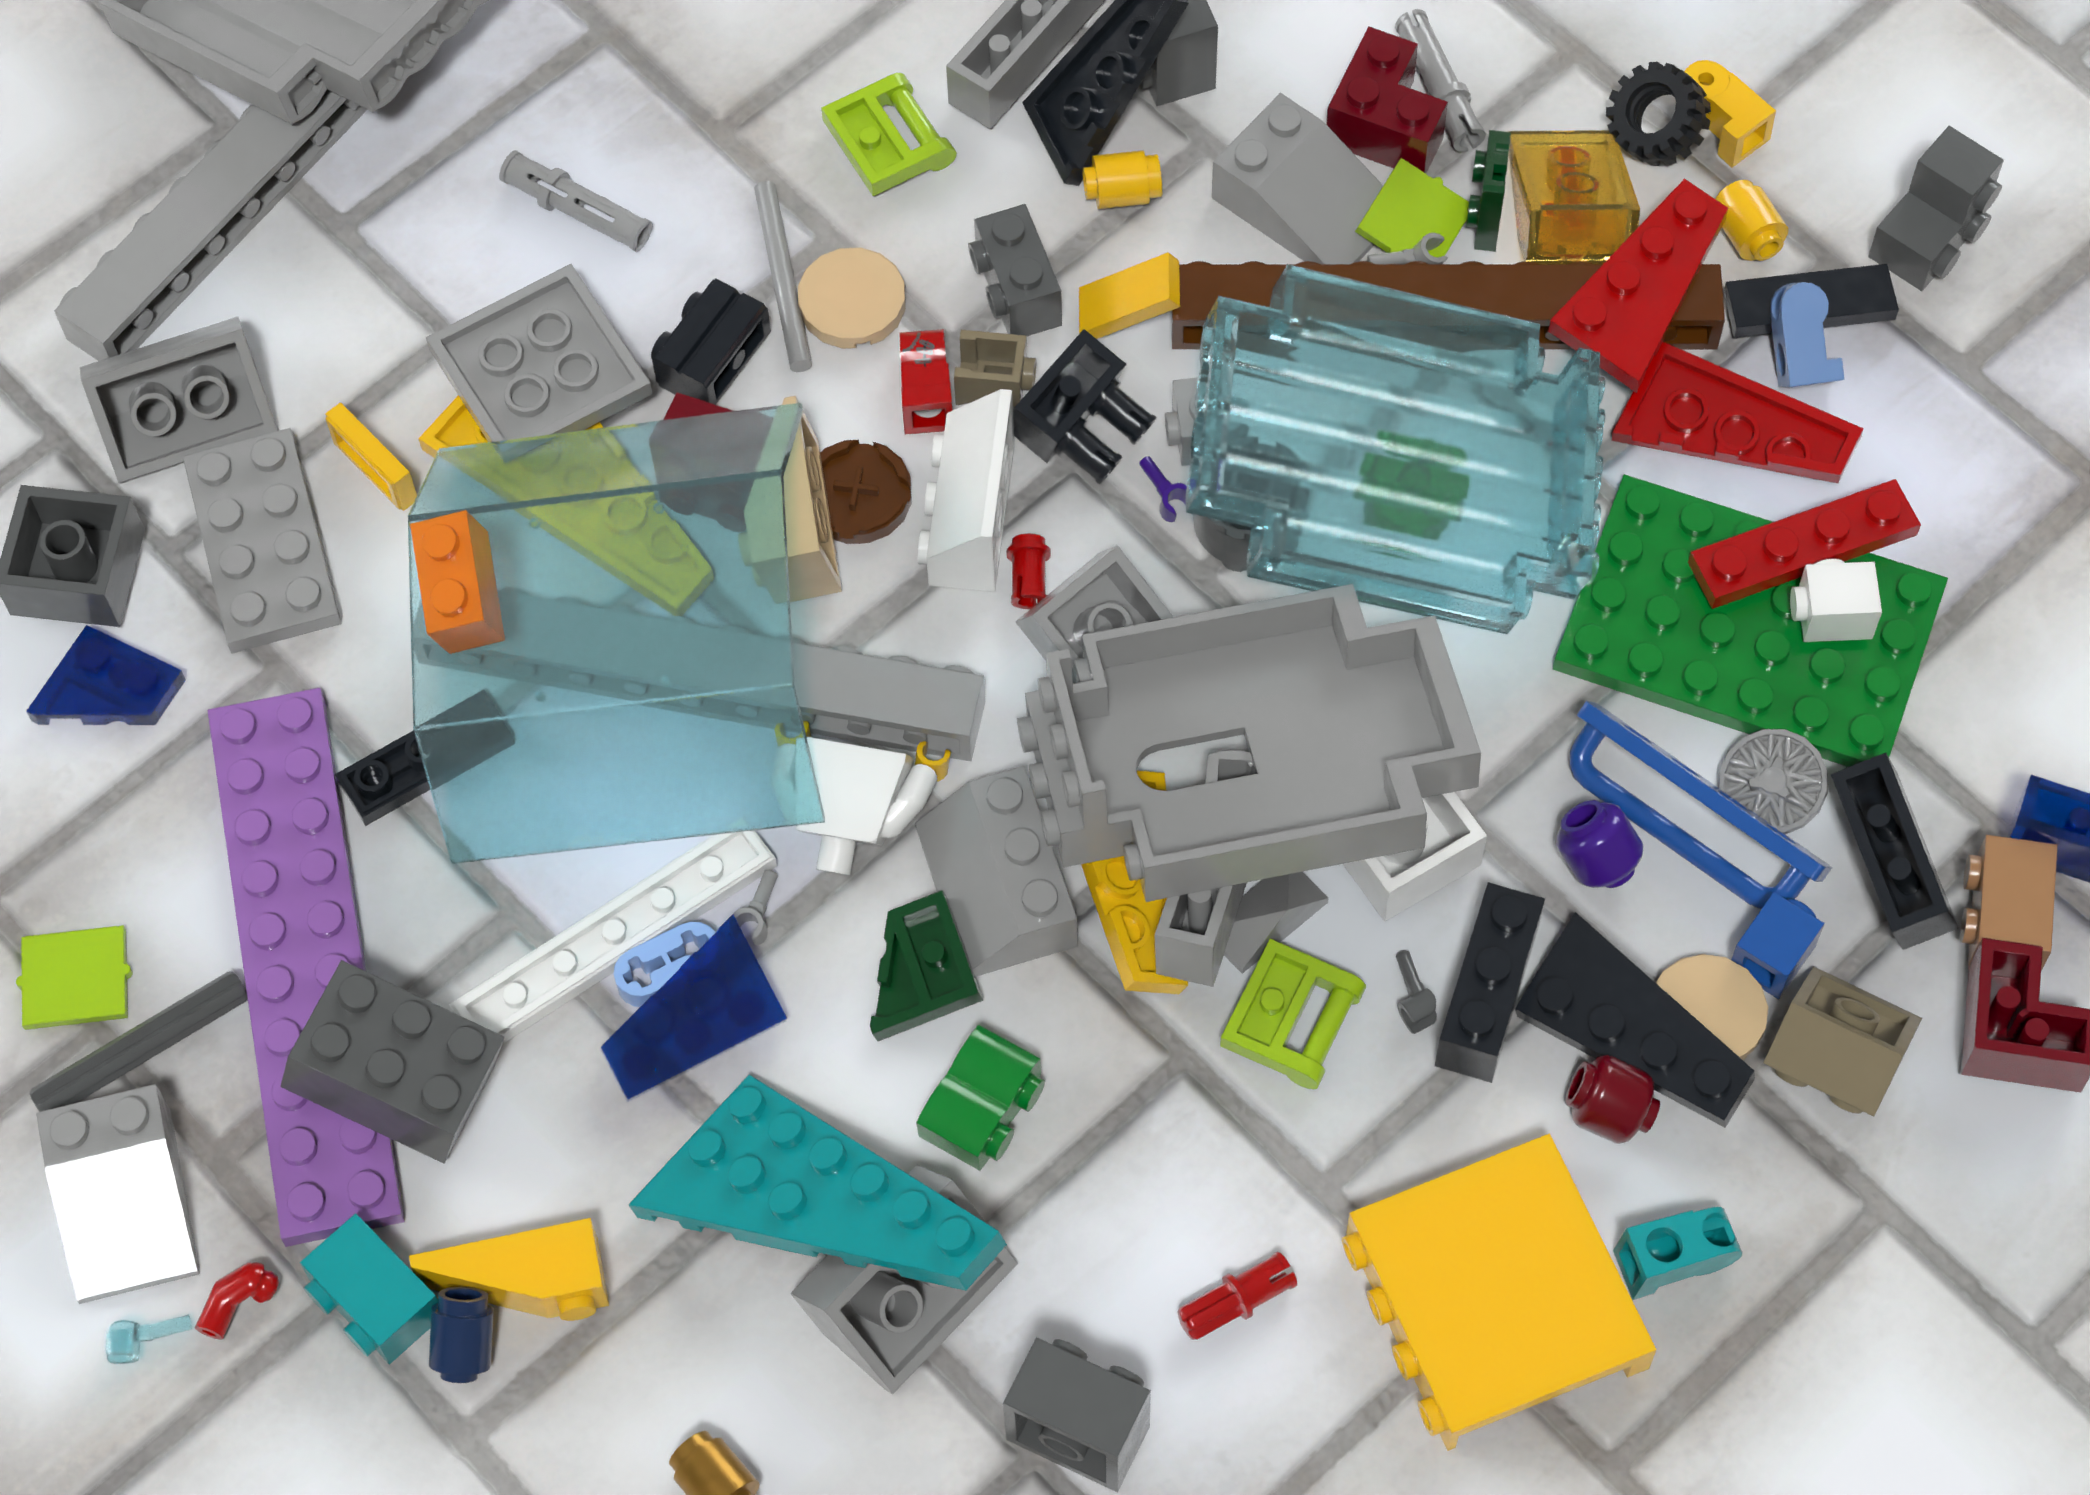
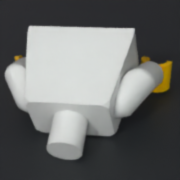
(866, 795)

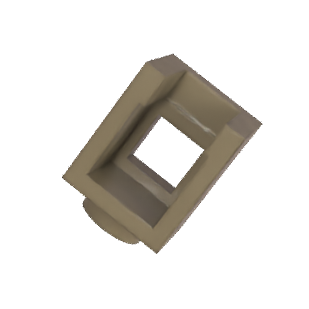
(991, 364)

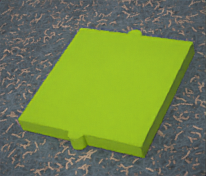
(1410, 208)
(74, 977)

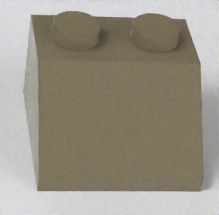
(1841, 1042)

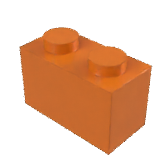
(457, 582)

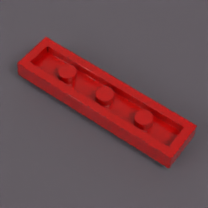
(1783, 548)

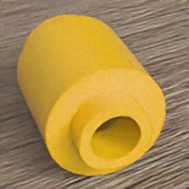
(1123, 179)
(1752, 221)

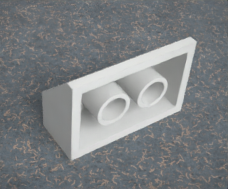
(969, 495)

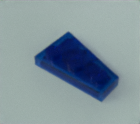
(697, 1015)

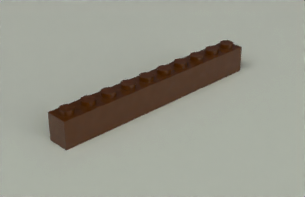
(1513, 290)

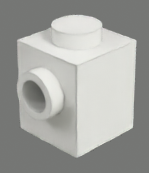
(1837, 601)

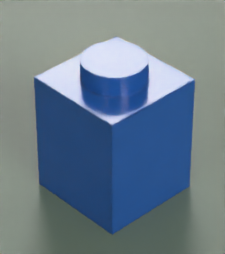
(1778, 943)

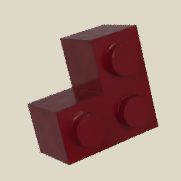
(1380, 112)
(2012, 1032)

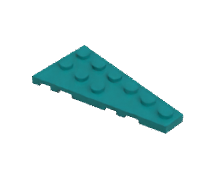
(810, 1190)

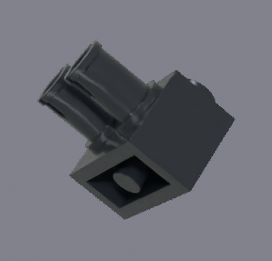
(1076, 386)

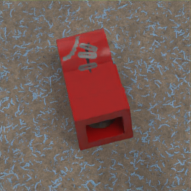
(924, 380)

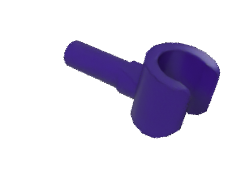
(1164, 488)

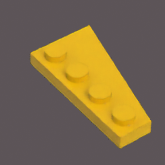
(1129, 919)

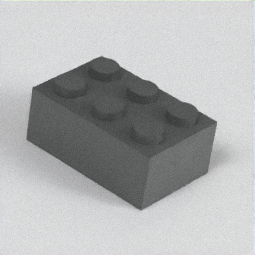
(391, 1061)

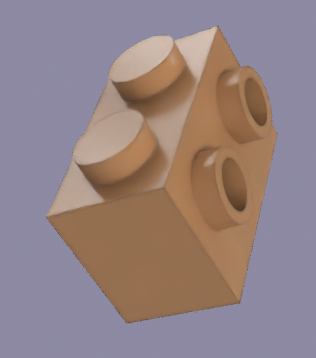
(2010, 893)

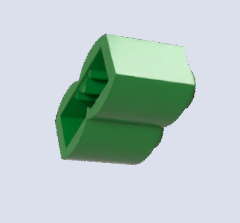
(980, 1098)

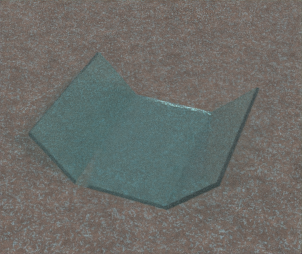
(639, 643)

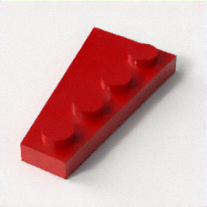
(1642, 285)

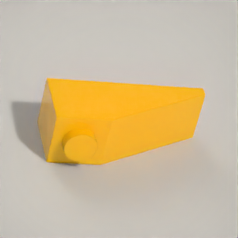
(531, 1271)

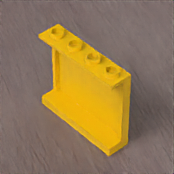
(1496, 1289)

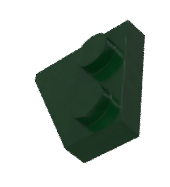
(1490, 170)
(922, 969)

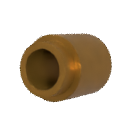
(710, 1468)

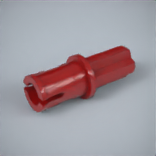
(1236, 1297)

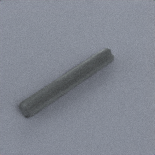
(140, 1043)

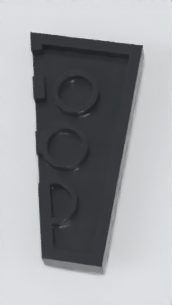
(1097, 79)
(1610, 1007)

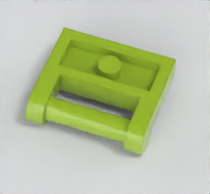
(875, 143)
(1275, 1004)

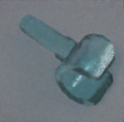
(125, 1336)

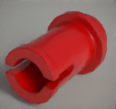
(1028, 569)

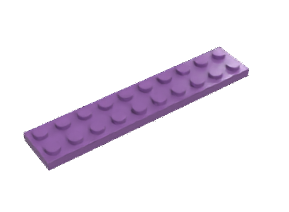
(293, 932)

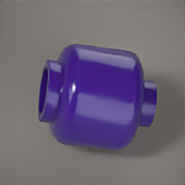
(1599, 844)

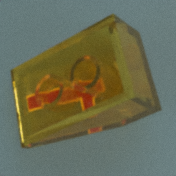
(1571, 195)

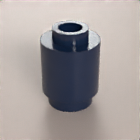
(461, 1334)

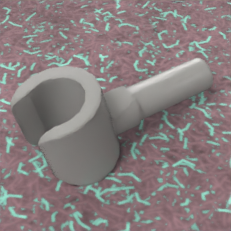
(1417, 253)
(757, 907)

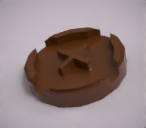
(865, 490)

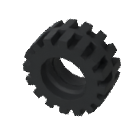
(1638, 94)

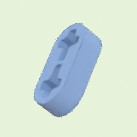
(660, 957)

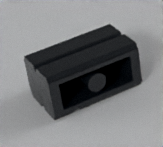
(710, 343)

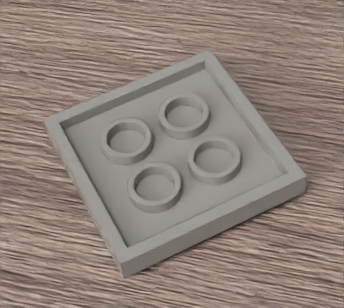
(539, 361)

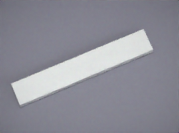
(594, 944)

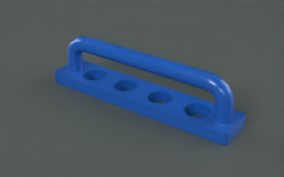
(1603, 723)

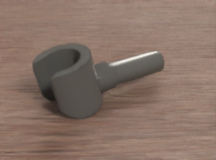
(1419, 1009)

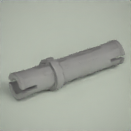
(1441, 80)
(525, 174)

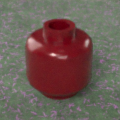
(1612, 1099)

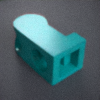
(1675, 1249)

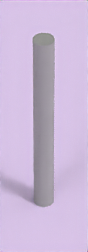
(782, 276)

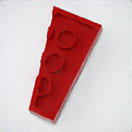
(1727, 418)

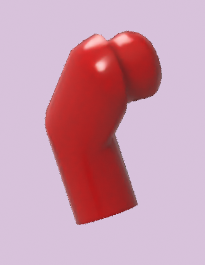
(231, 1290)

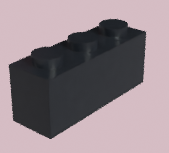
(1894, 851)
(1489, 982)

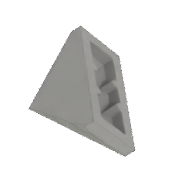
(1271, 912)

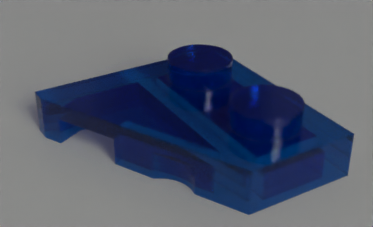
(106, 683)

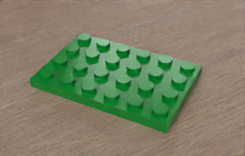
(1744, 662)

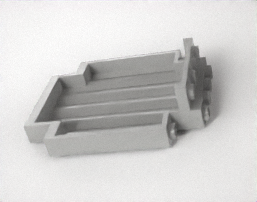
(294, 50)

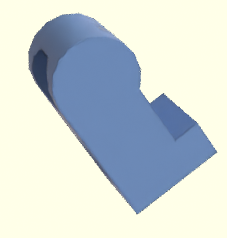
(1799, 336)

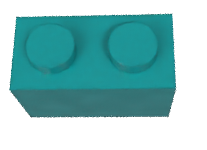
(370, 1289)

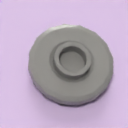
(1776, 777)

